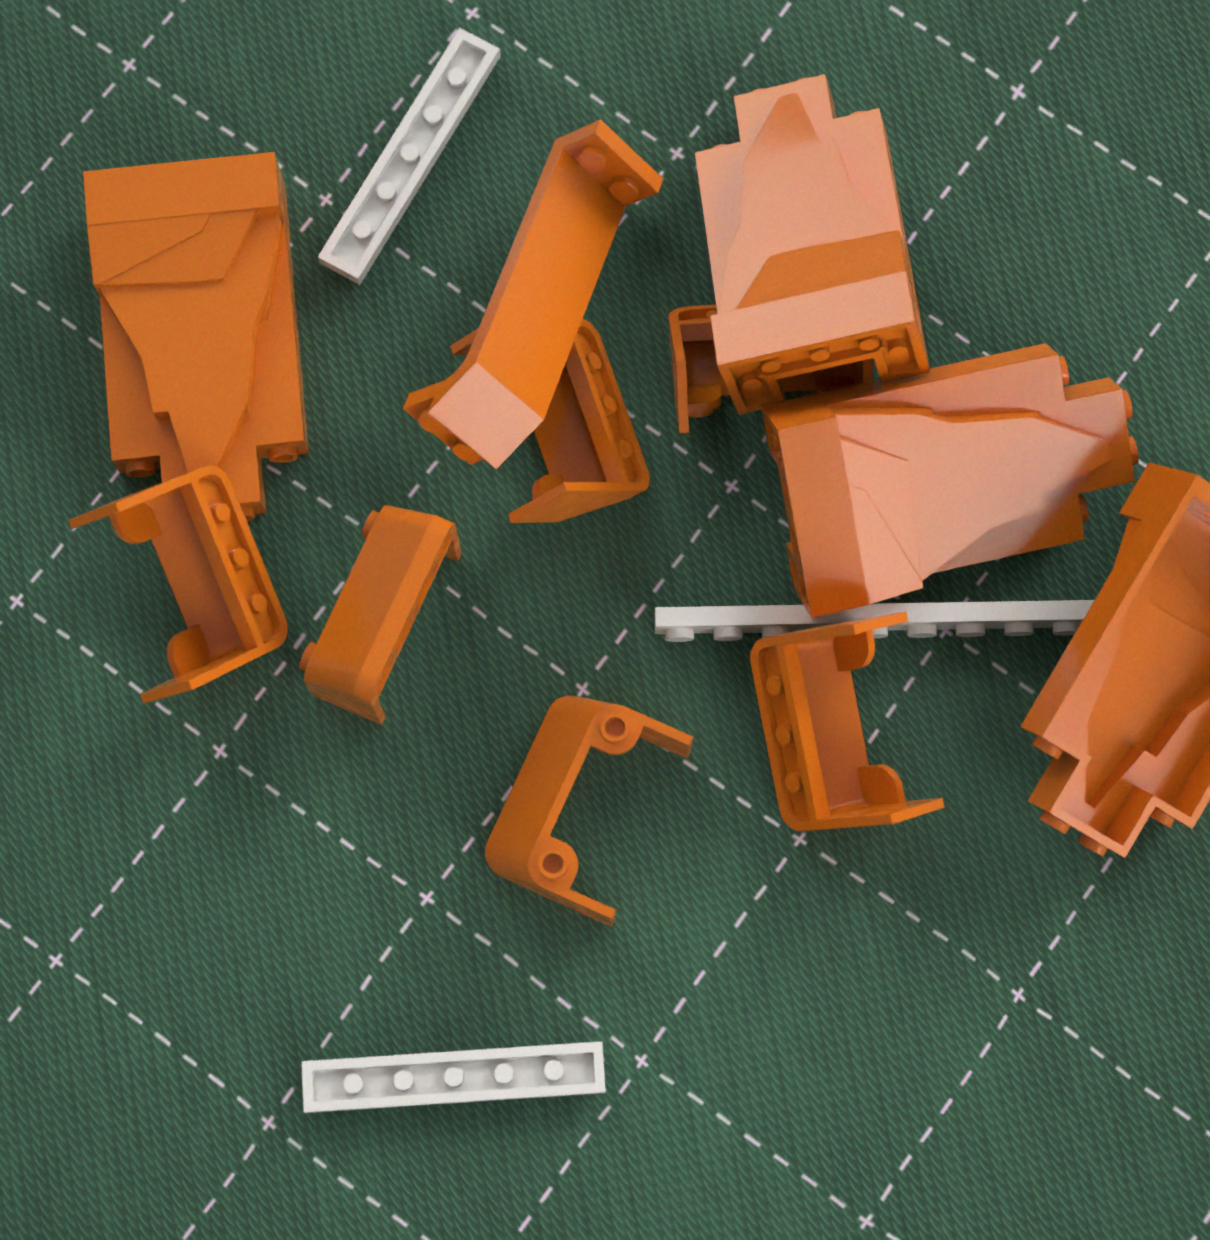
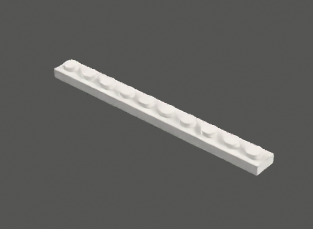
(923, 621)

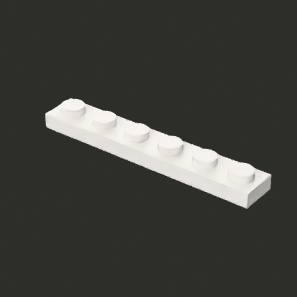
(409, 156)
(453, 1077)

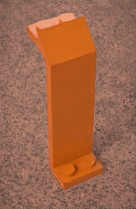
(538, 299)

